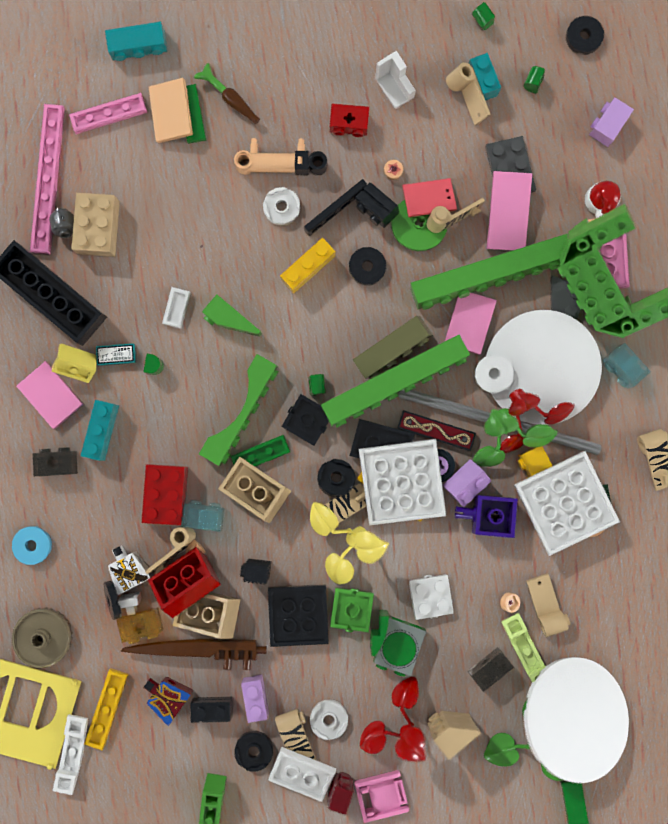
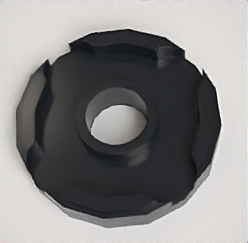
(584, 24)
(371, 255)
(332, 488)
(111, 599)
(258, 740)

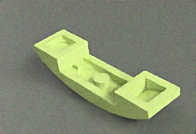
(523, 646)

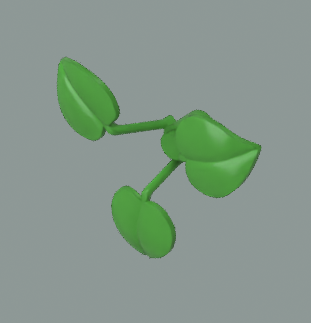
(501, 423)
(502, 751)

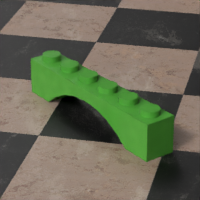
(218, 446)

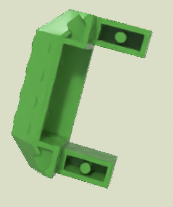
(594, 283)

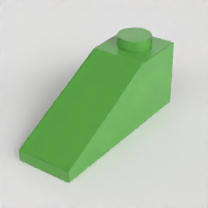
(227, 317)
(212, 799)

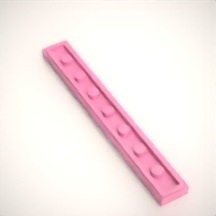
(47, 178)

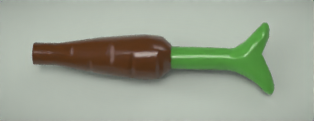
(229, 95)

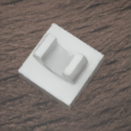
(130, 602)

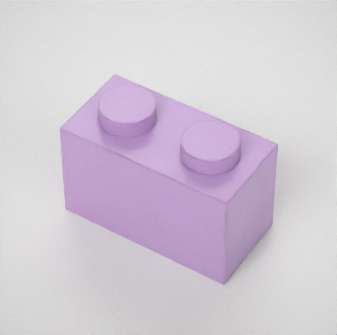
(610, 123)
(467, 483)
(255, 698)

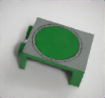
(400, 647)

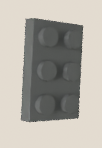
(509, 156)

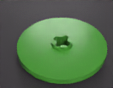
(412, 235)

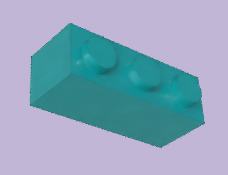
(136, 41)
(99, 430)

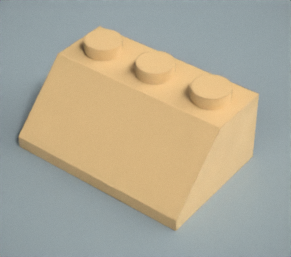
(452, 731)

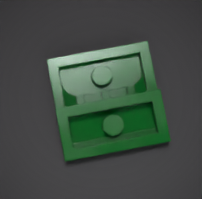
(378, 635)

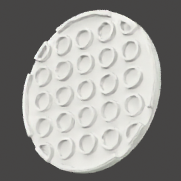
(550, 359)
(576, 720)

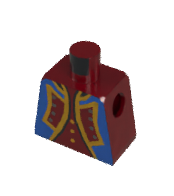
(167, 697)

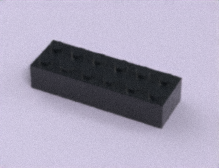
(49, 293)

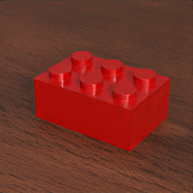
(164, 494)
(184, 582)

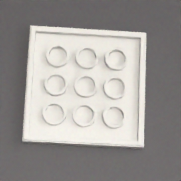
(402, 482)
(566, 503)

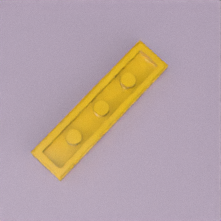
(106, 709)

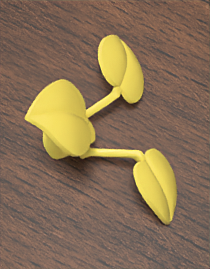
(368, 545)

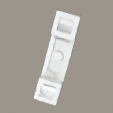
(72, 754)

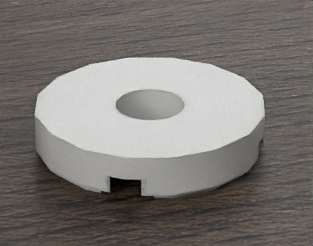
(281, 195)
(505, 373)
(332, 708)

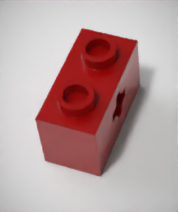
(342, 113)

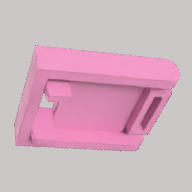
(385, 796)

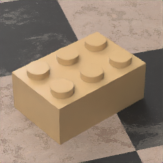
(95, 224)

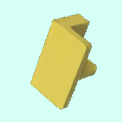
(75, 363)

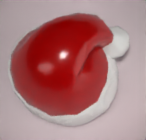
(602, 198)

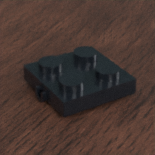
(306, 420)

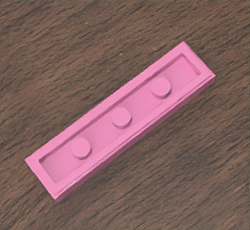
(108, 113)

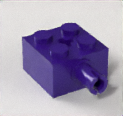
(481, 516)

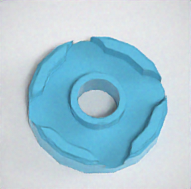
(20, 545)

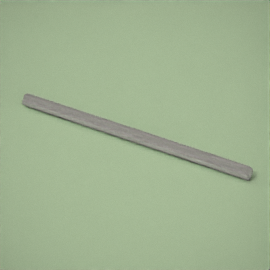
(483, 416)

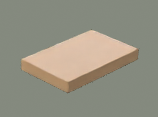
(170, 110)

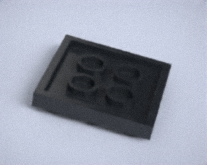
(298, 615)

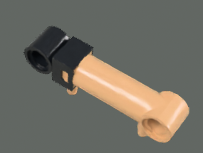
(296, 162)

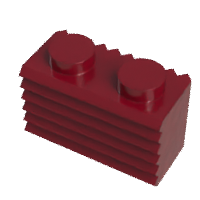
(340, 793)

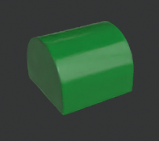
(483, 16)
(534, 79)
(153, 365)
(317, 384)

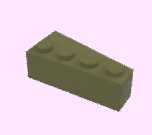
(392, 347)

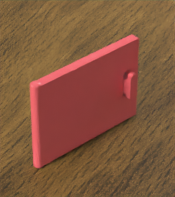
(425, 196)

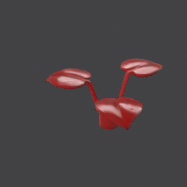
(525, 401)
(412, 740)

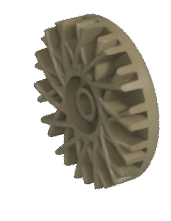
(51, 628)

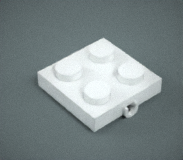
(431, 596)

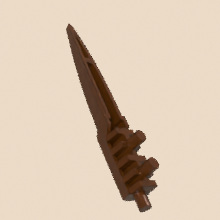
(221, 648)

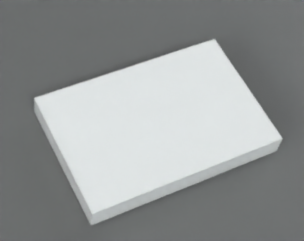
(302, 774)

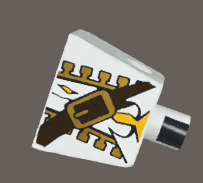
(127, 570)

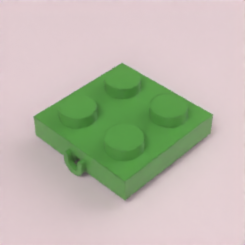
(352, 609)

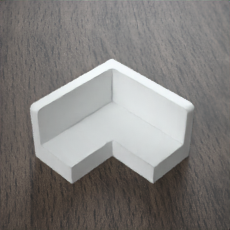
(393, 81)

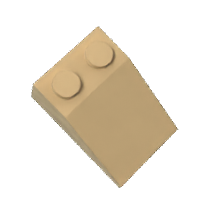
(254, 490)
(211, 616)

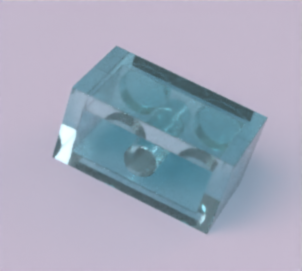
(626, 366)
(203, 517)

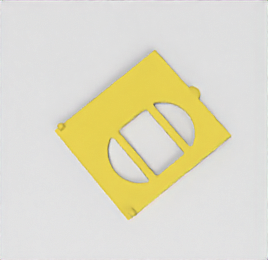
(29, 743)

